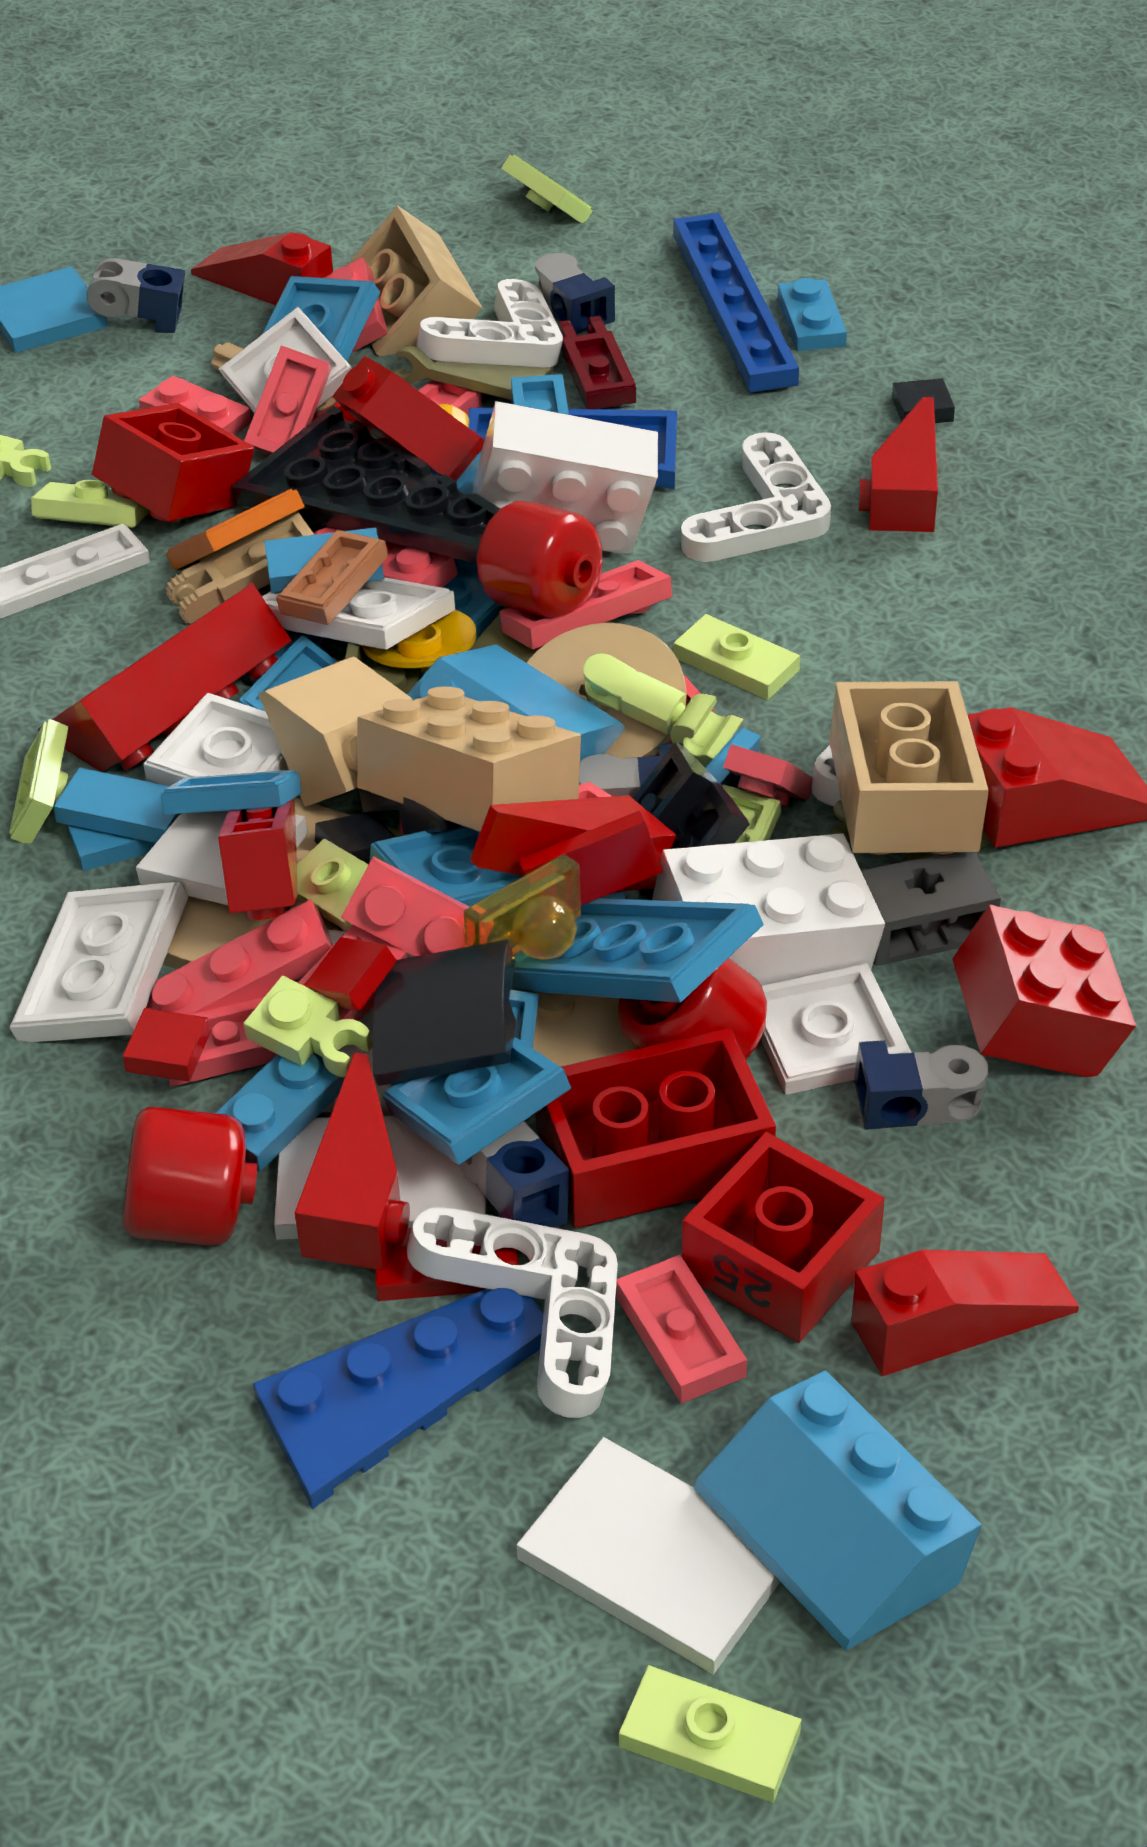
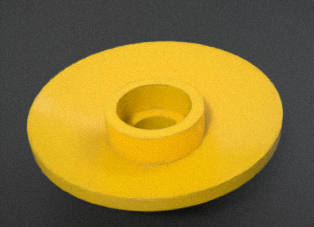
(442, 638)

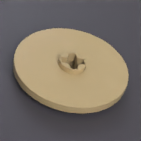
(641, 650)

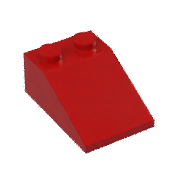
(1052, 778)

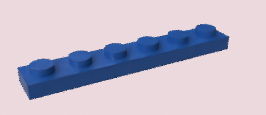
(735, 303)

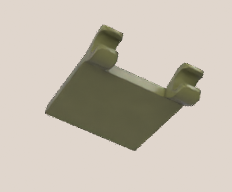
(477, 377)

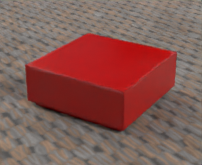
(352, 972)
(166, 1044)

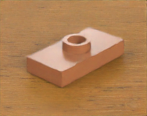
(332, 577)

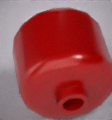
(539, 559)
(721, 1001)
(186, 1177)

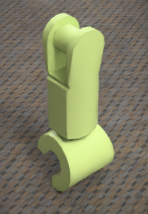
(660, 706)

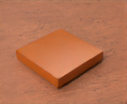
(234, 528)

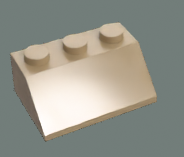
(414, 279)

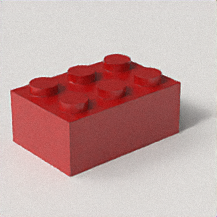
(653, 1125)

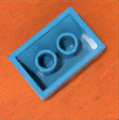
(500, 676)
(839, 1510)

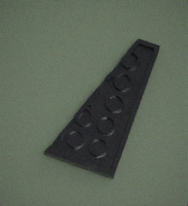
(369, 483)

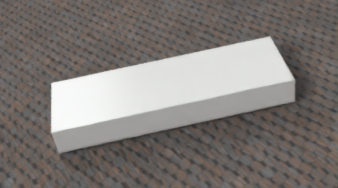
(69, 568)

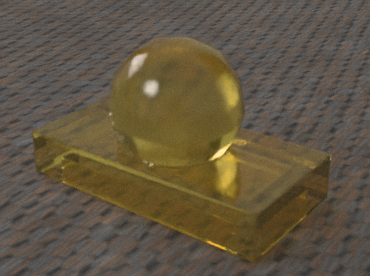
(531, 913)

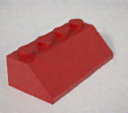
(169, 681)

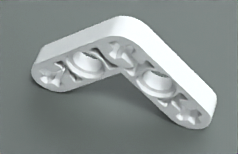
(521, 337)
(708, 534)
(548, 1276)

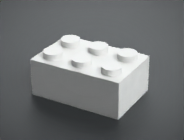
(572, 466)
(805, 891)

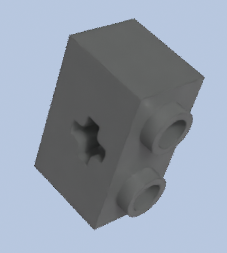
(929, 903)

